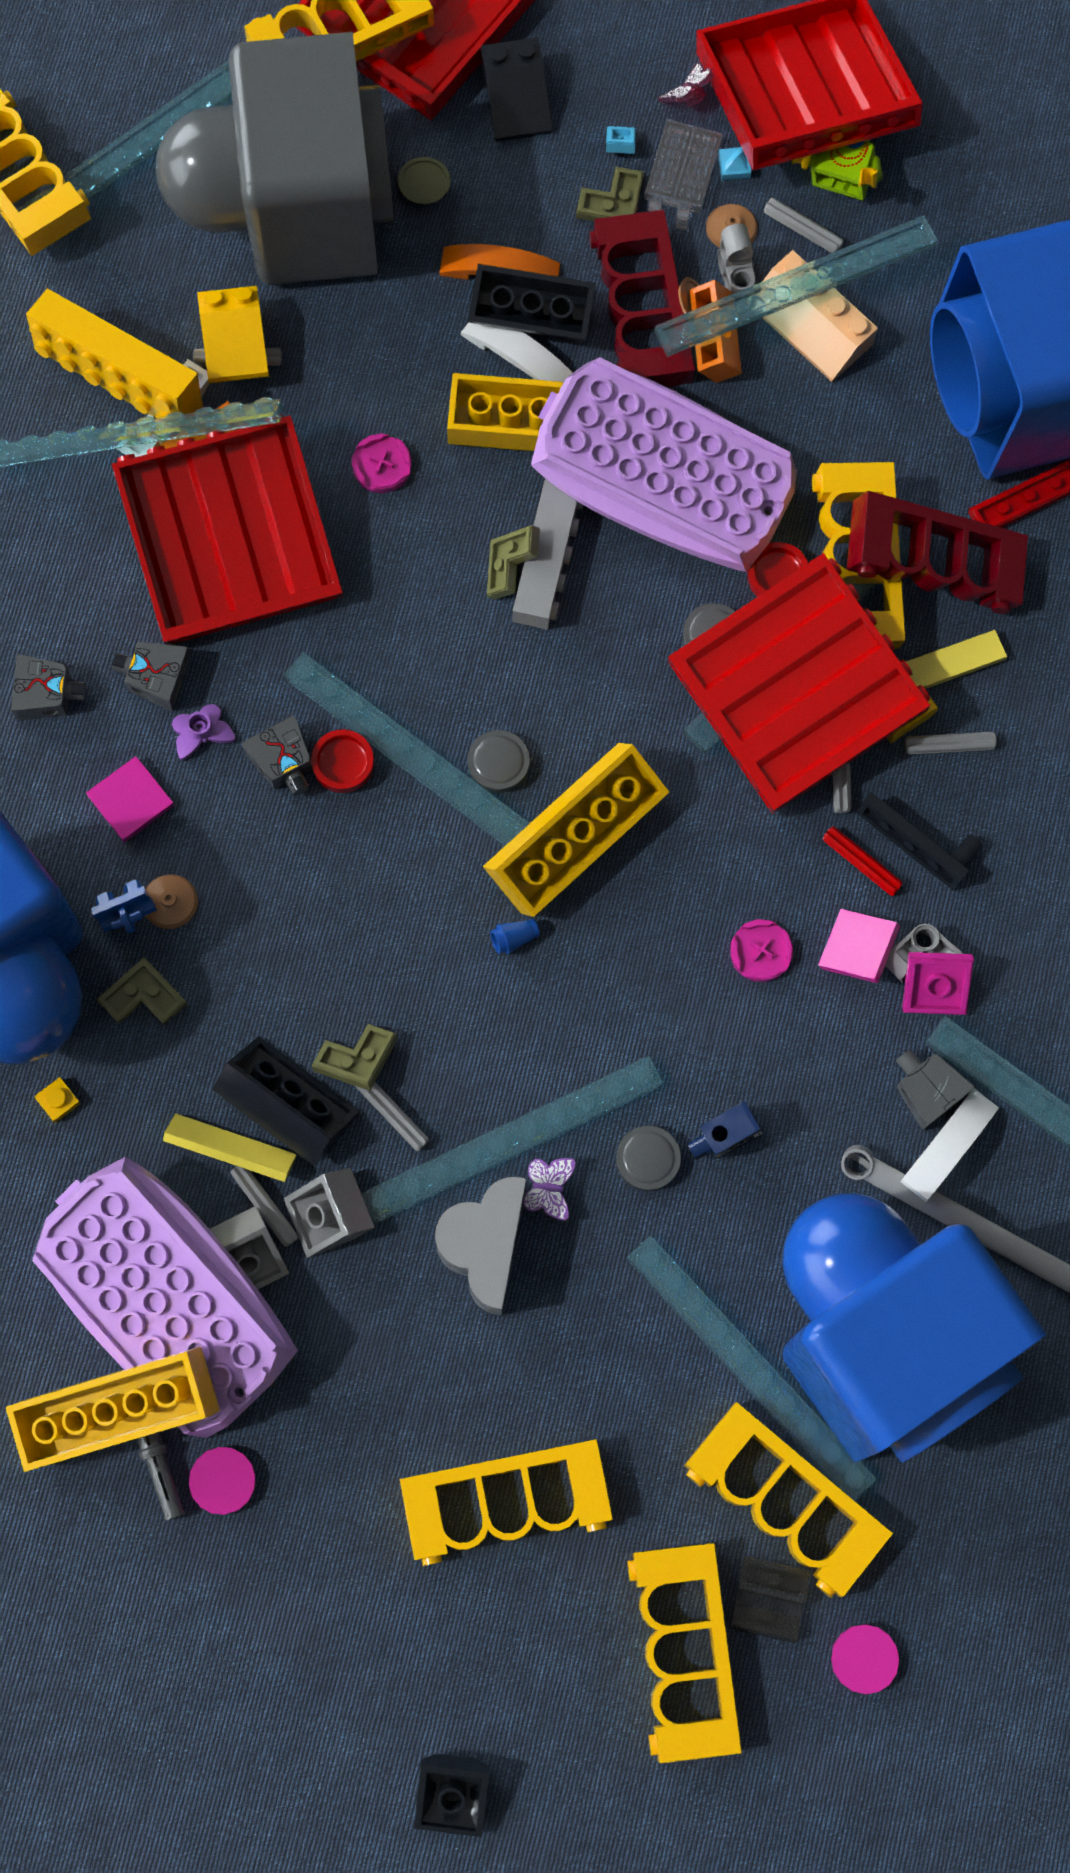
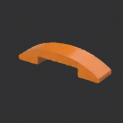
(463, 259)

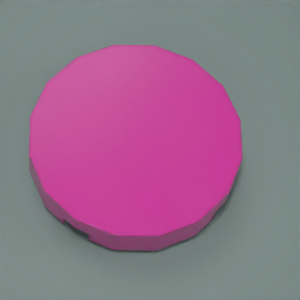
(381, 463)
(761, 950)
(222, 1481)
(864, 1659)

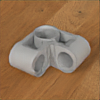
(736, 258)
(898, 955)

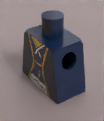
(740, 1127)

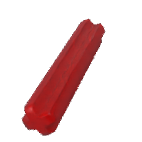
(862, 861)

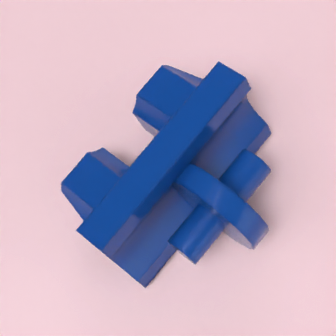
(123, 910)

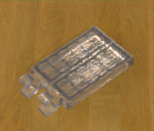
(682, 169)

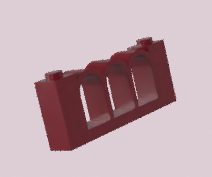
(638, 235)
(872, 551)

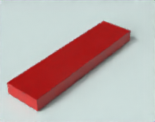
(1024, 497)

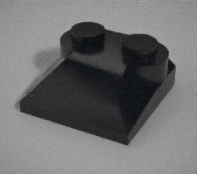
(452, 1795)

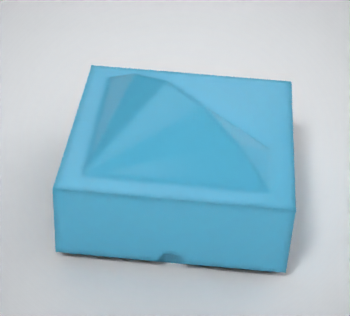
(620, 139)
(733, 164)

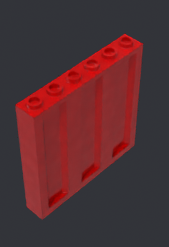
(437, 60)
(807, 79)
(226, 530)
(799, 682)

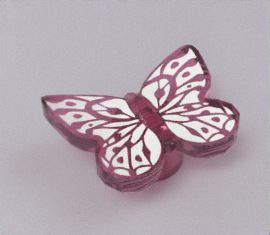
(692, 90)

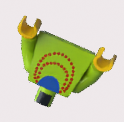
(845, 169)

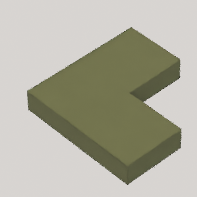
(621, 200)
(505, 555)
(140, 986)
(357, 1065)

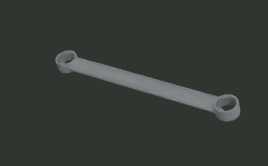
(952, 1213)

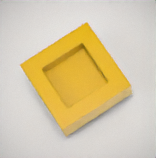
(57, 1100)

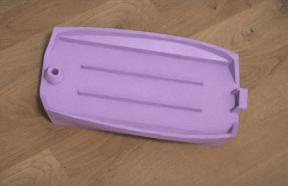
(663, 465)
(160, 1284)

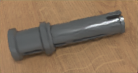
(170, 1506)

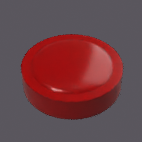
(774, 565)
(342, 761)

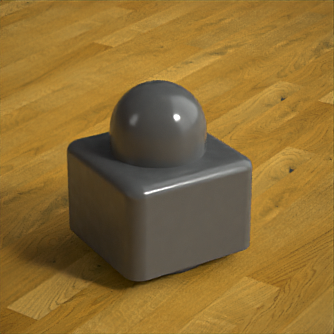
(288, 161)

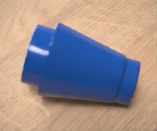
(513, 935)

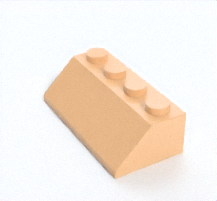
(823, 327)

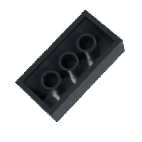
(532, 302)
(285, 1100)

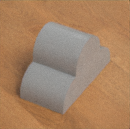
(481, 1241)

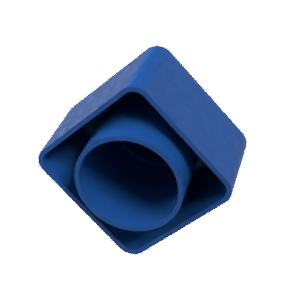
(1007, 348)
(36, 977)
(898, 1329)

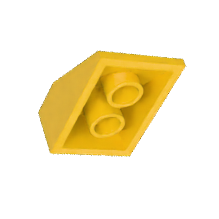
(232, 334)

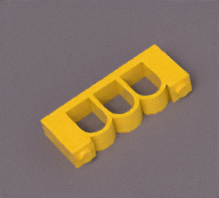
(408, 19)
(53, 214)
(843, 484)
(586, 1482)
(853, 1551)
(702, 1737)

